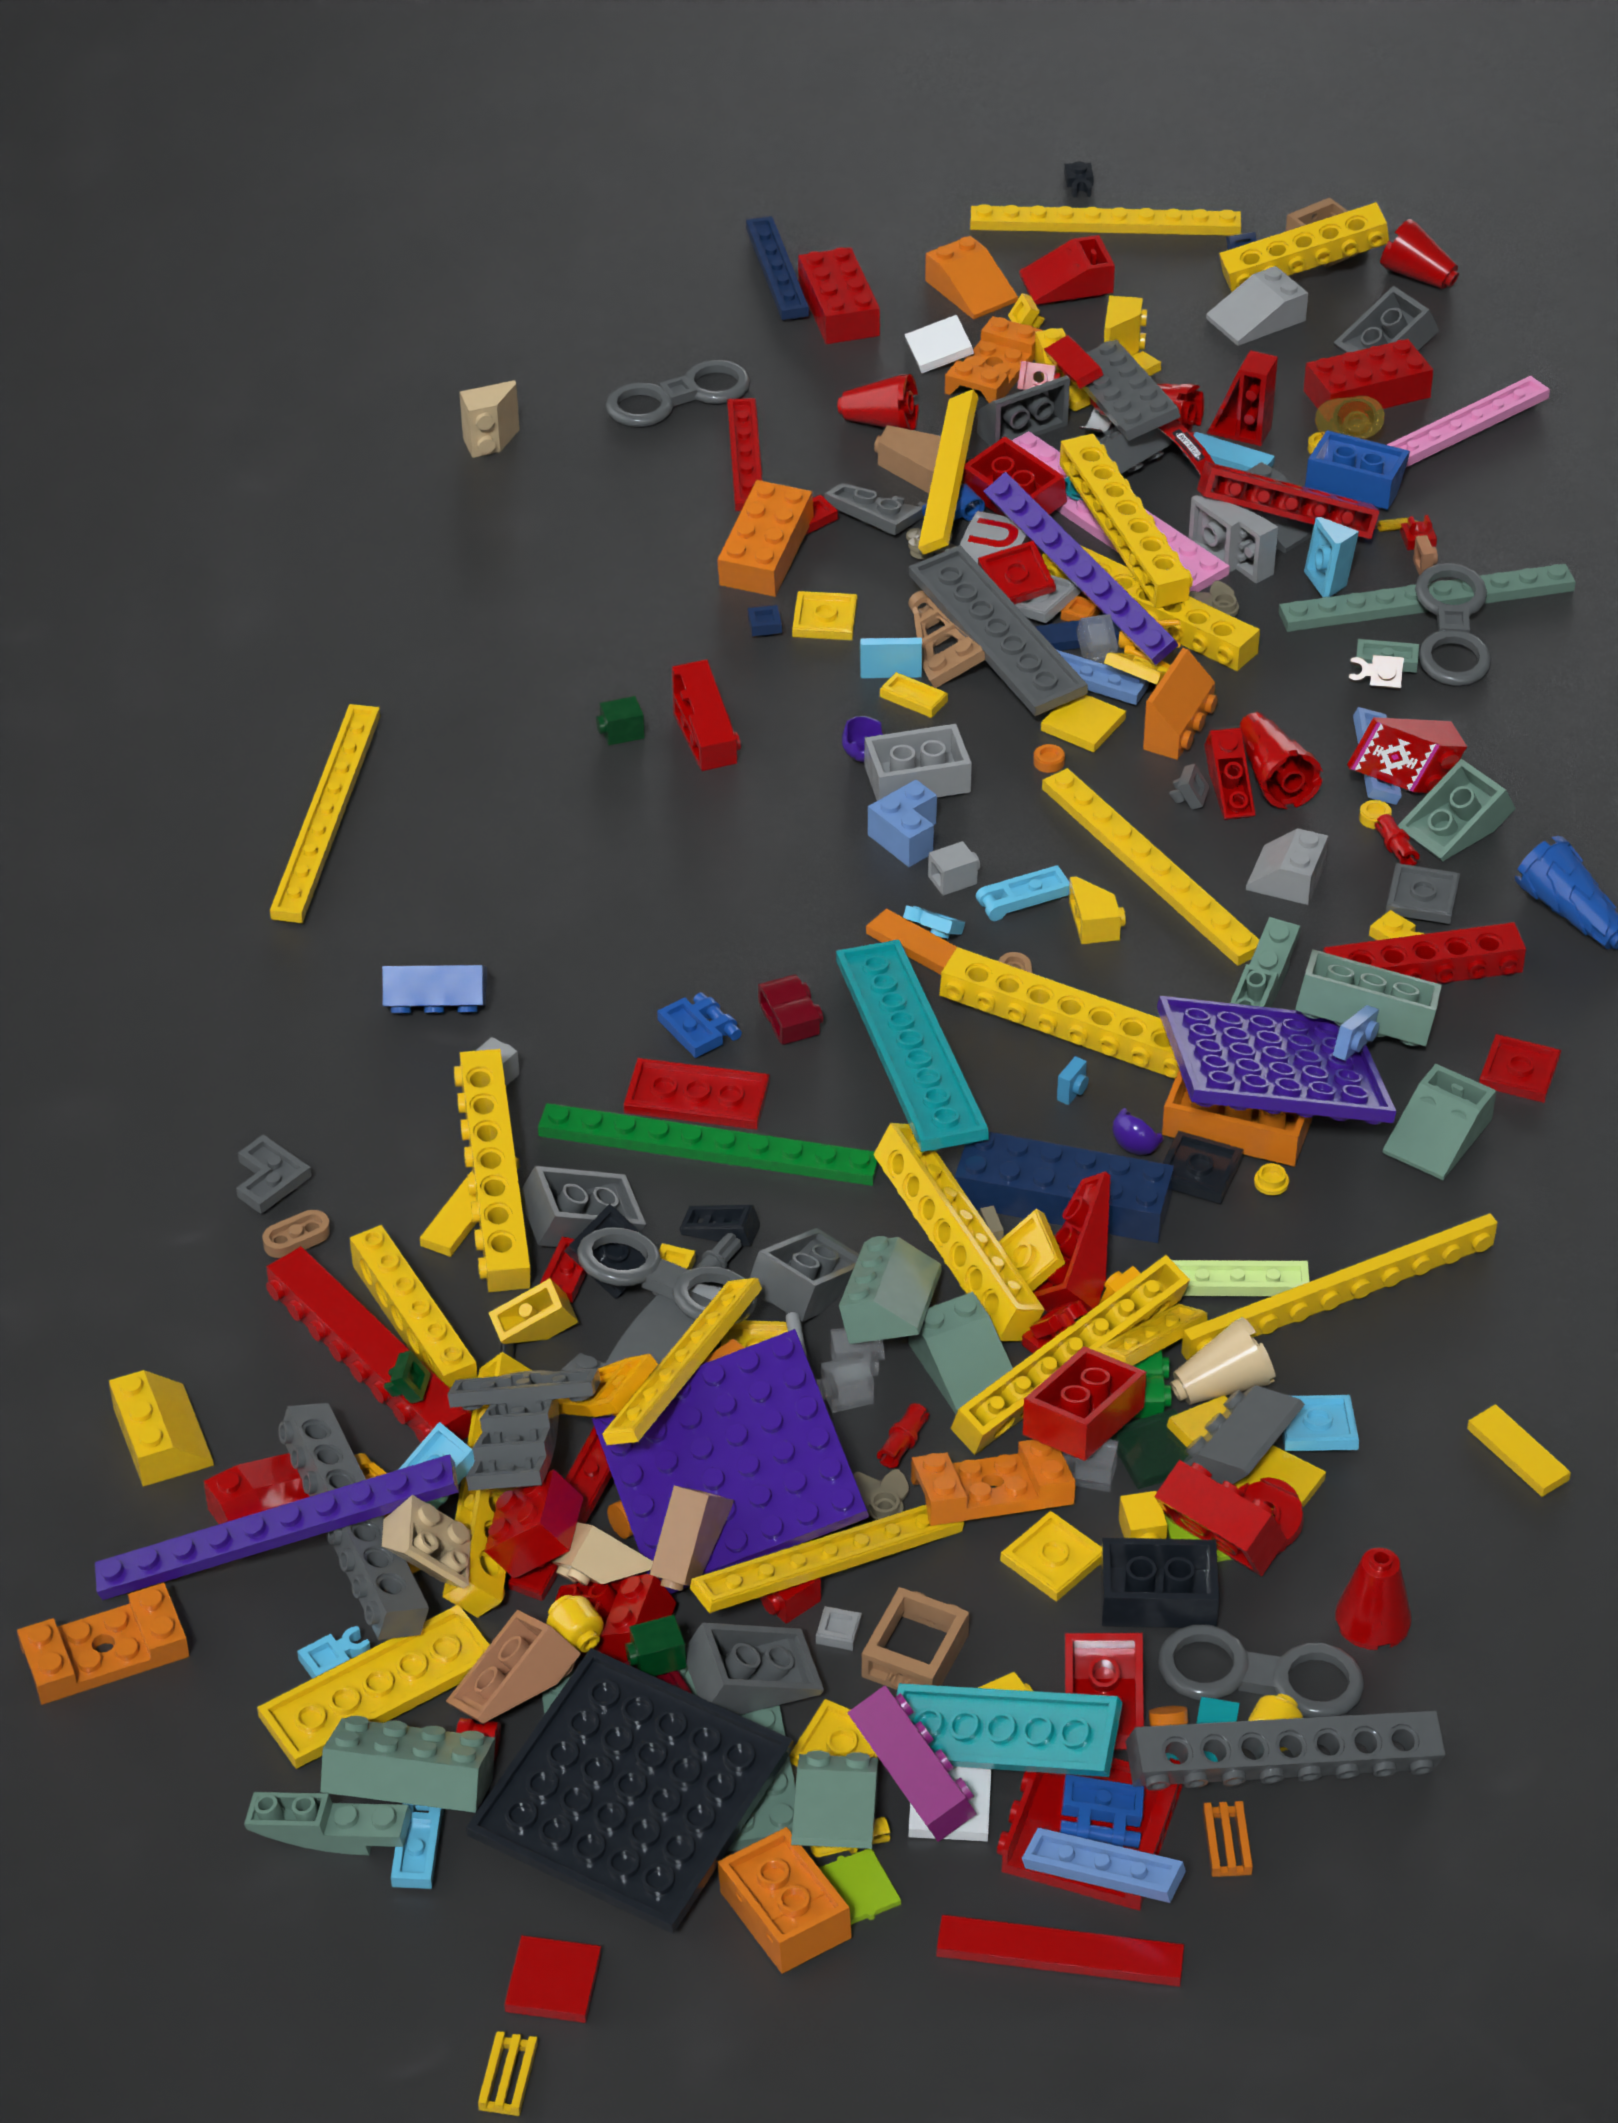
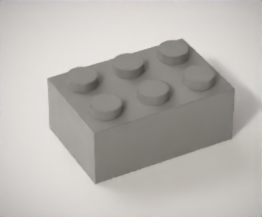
(927, 755)

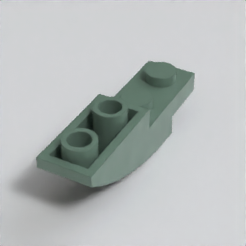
(1269, 964)
(326, 1826)

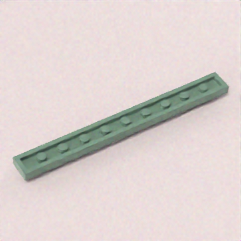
(1404, 601)

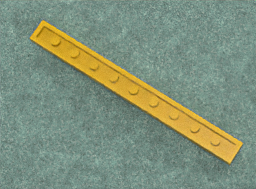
(1105, 220)
(325, 814)
(1152, 866)
(1350, 1282)

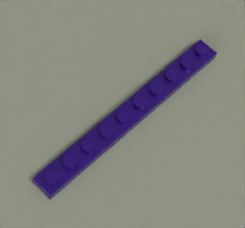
(1081, 569)
(274, 1527)

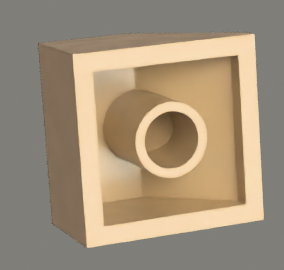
(489, 417)
(599, 1558)

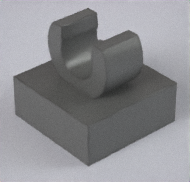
(1190, 787)

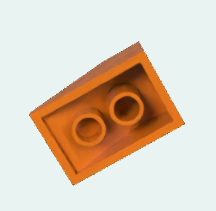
(969, 277)

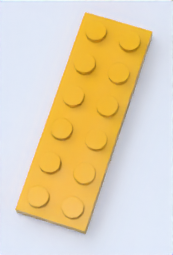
(375, 1684)

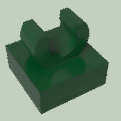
(408, 1378)

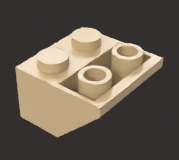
(429, 1541)

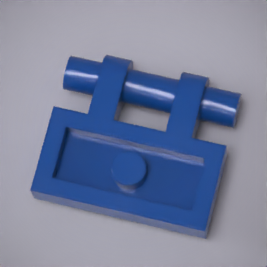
(690, 1023)
(1103, 1802)

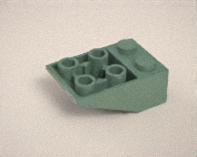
(1441, 1121)

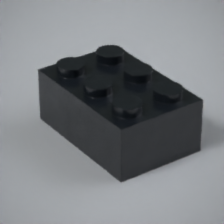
(1159, 1582)

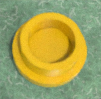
(1271, 1179)

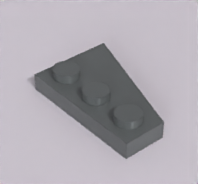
(884, 513)

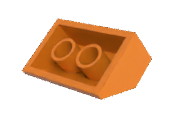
(1178, 707)

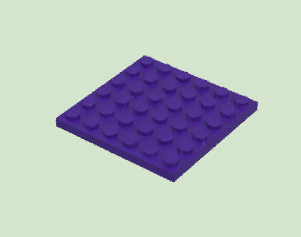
(1271, 1061)
(746, 1433)

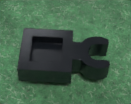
(1079, 177)

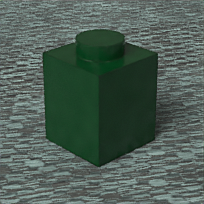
(621, 720)
(656, 1646)

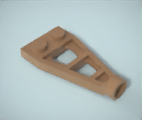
(951, 661)

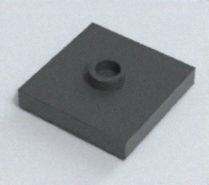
(1423, 893)

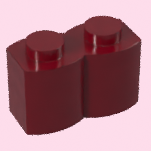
(790, 1008)

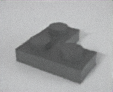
(275, 1173)

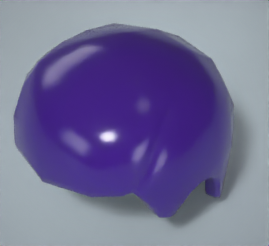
(854, 735)
(1135, 1134)

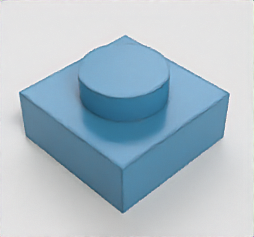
(1072, 1081)

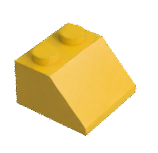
(1125, 321)

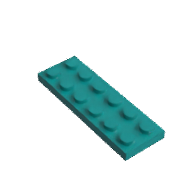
(1018, 1728)

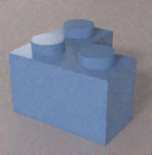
(905, 822)

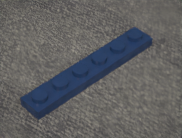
(777, 268)

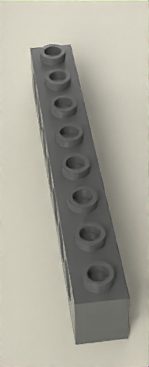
(377, 1576)
(1414, 1730)

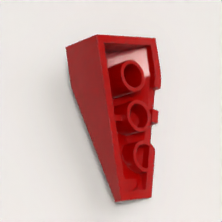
(1083, 1247)
(253, 1488)

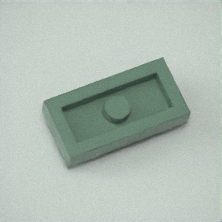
(1408, 651)

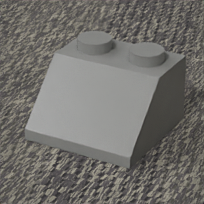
(1290, 866)

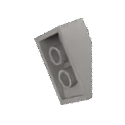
(1260, 307)

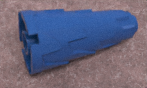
(1566, 887)

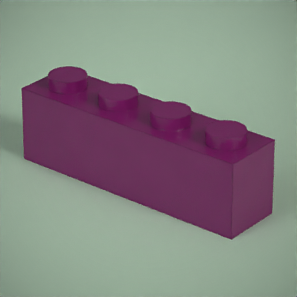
(912, 1763)

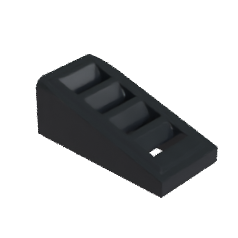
(734, 1219)

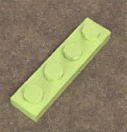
(1242, 1277)

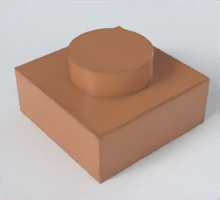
(1424, 554)

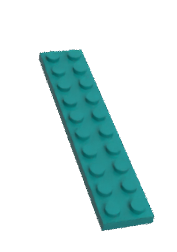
(911, 1046)

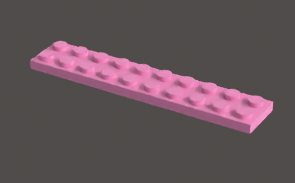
(1201, 563)

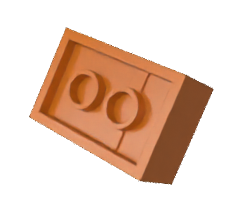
(784, 1900)

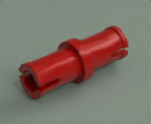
(1396, 840)
(903, 1435)

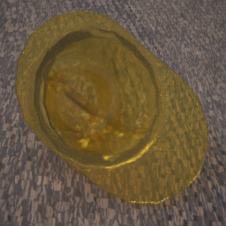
(1350, 416)

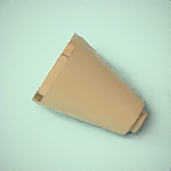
(1224, 1366)

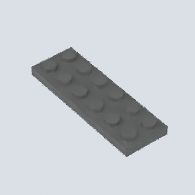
(1128, 392)

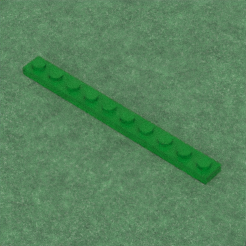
(708, 1144)

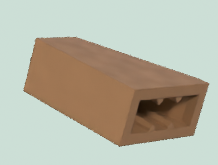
(908, 454)
(688, 1535)

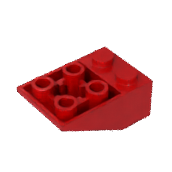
(1071, 272)
(622, 1605)

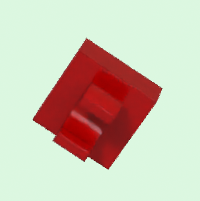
(1412, 529)

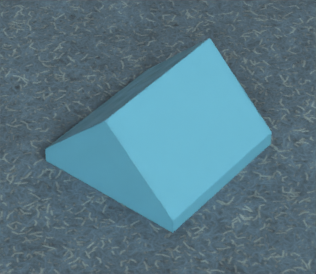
(1330, 556)
(890, 655)

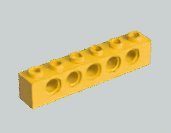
(1308, 245)
(410, 1306)

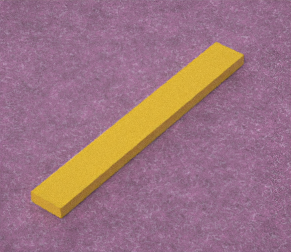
(948, 472)
(681, 1362)
(818, 1558)

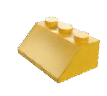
(159, 1426)

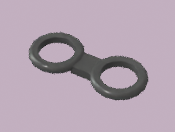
(676, 392)
(1453, 624)
(656, 1273)
(1260, 1672)

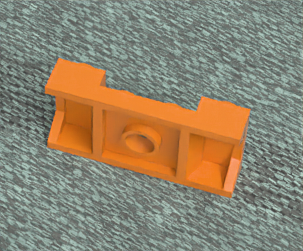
(1001, 346)
(1024, 1482)
(142, 1637)

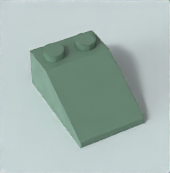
(1458, 812)
(960, 1349)
(835, 1800)

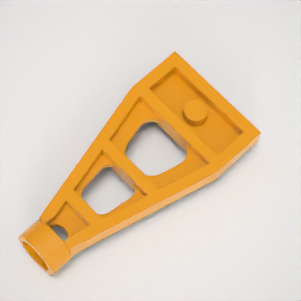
(616, 1387)

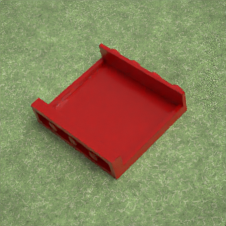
(1042, 1809)

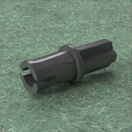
(721, 1253)

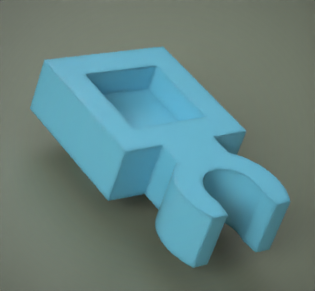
(939, 924)
(329, 1653)

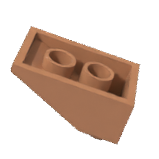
(514, 1668)

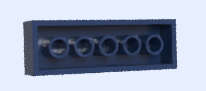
(1034, 1174)

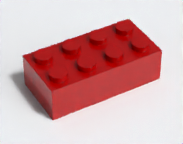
(838, 295)
(1385, 372)

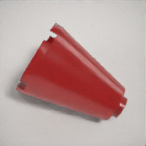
(1419, 257)
(882, 403)
(1375, 1602)

